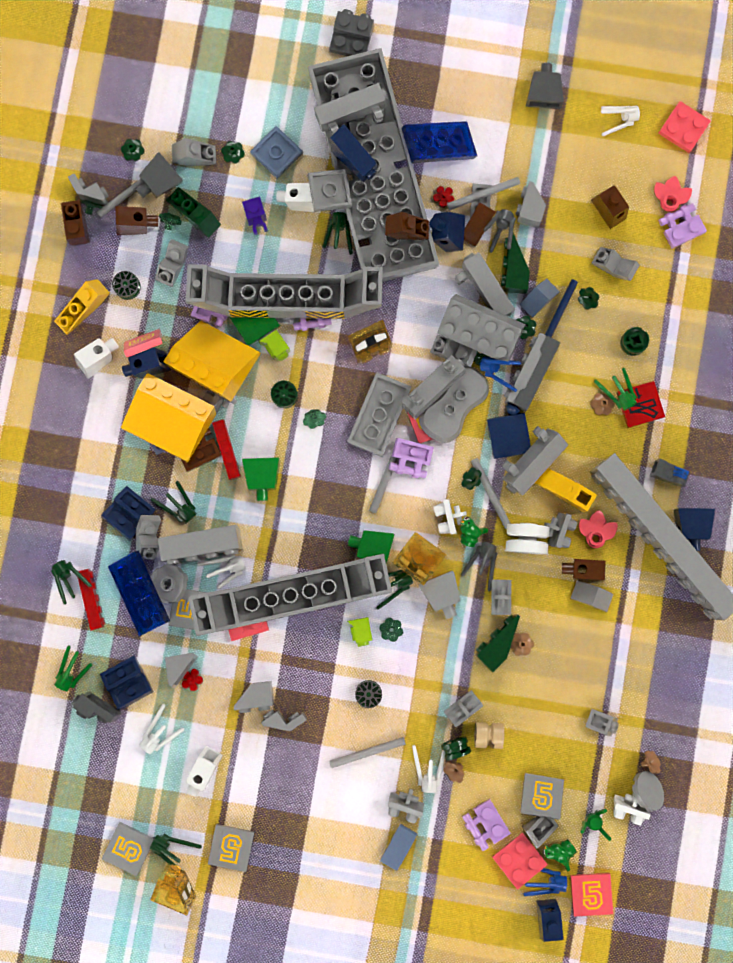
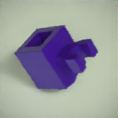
(255, 213)

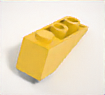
(83, 303)
(567, 490)

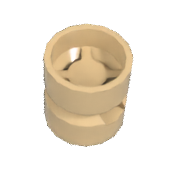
(489, 735)

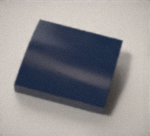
(508, 435)
(126, 512)
(126, 683)

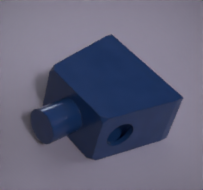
(448, 230)
(146, 362)
(695, 524)
(549, 921)

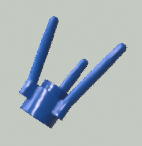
(491, 365)
(556, 884)

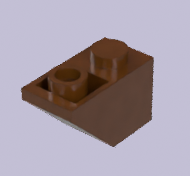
(74, 223)
(406, 227)

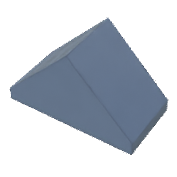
(539, 297)

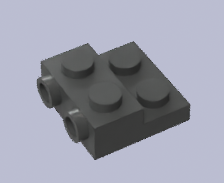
(351, 33)
(90, 705)

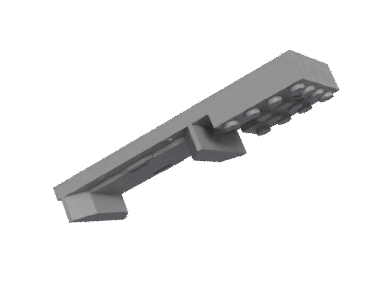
(390, 188)

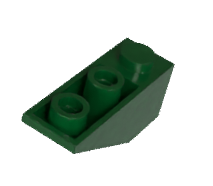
(194, 212)
(516, 272)
(497, 648)

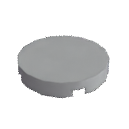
(648, 791)

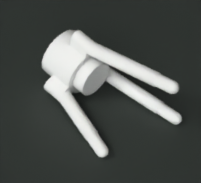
(628, 114)
(235, 565)
(151, 741)
(429, 782)

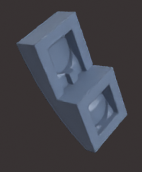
(398, 847)

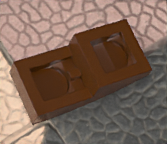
(478, 221)

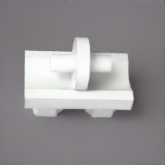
(445, 508)
(629, 805)

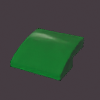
(254, 328)

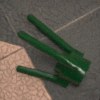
(338, 223)
(185, 512)
(62, 570)
(401, 580)
(160, 847)

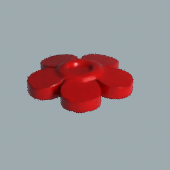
(443, 196)
(191, 680)

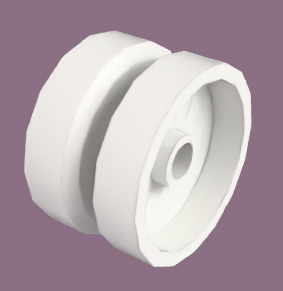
(527, 538)

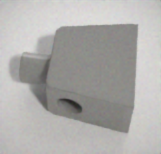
(442, 593)

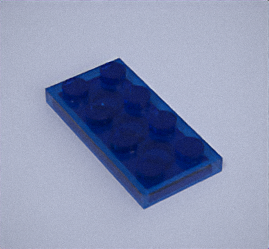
(439, 142)
(139, 593)

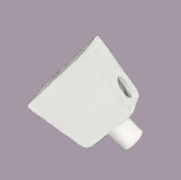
(297, 197)
(95, 356)
(203, 770)

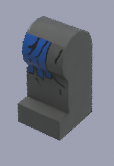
(669, 473)

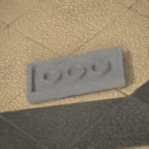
(379, 414)

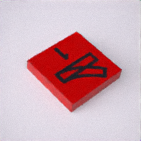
(647, 407)

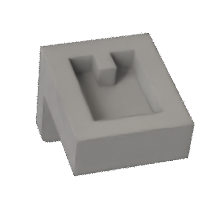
(602, 723)

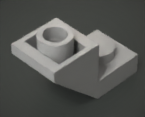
(92, 193)
(172, 264)
(614, 264)
(446, 347)
(146, 536)
(277, 721)

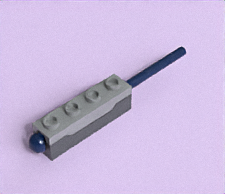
(537, 361)

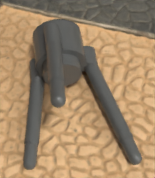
(504, 219)
(486, 552)

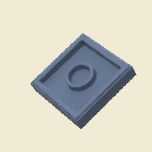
(276, 152)

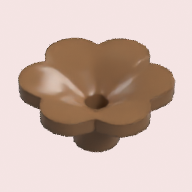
(599, 407)
(516, 644)
(651, 762)
(454, 771)

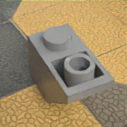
(193, 153)
(532, 207)
(257, 695)

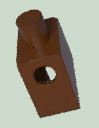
(610, 205)
(133, 220)
(595, 569)

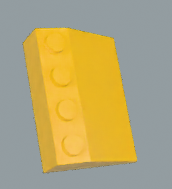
(212, 359)
(168, 417)

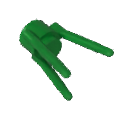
(625, 399)
(64, 678)
(595, 823)

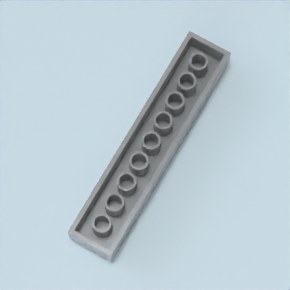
(664, 537)

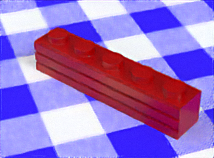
(226, 449)
(91, 600)

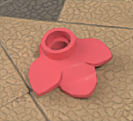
(672, 192)
(597, 526)

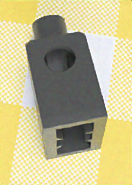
(545, 89)
(158, 177)

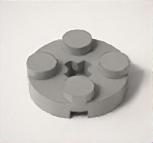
(178, 583)

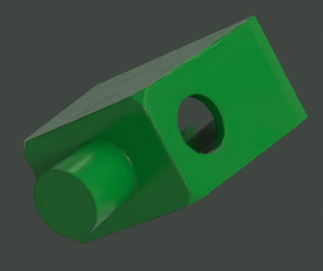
(261, 475)
(372, 544)

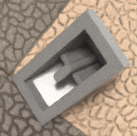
(592, 595)
(178, 666)
(540, 829)

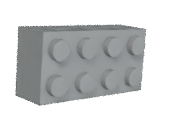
(480, 328)
(200, 543)

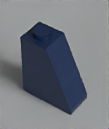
(352, 154)

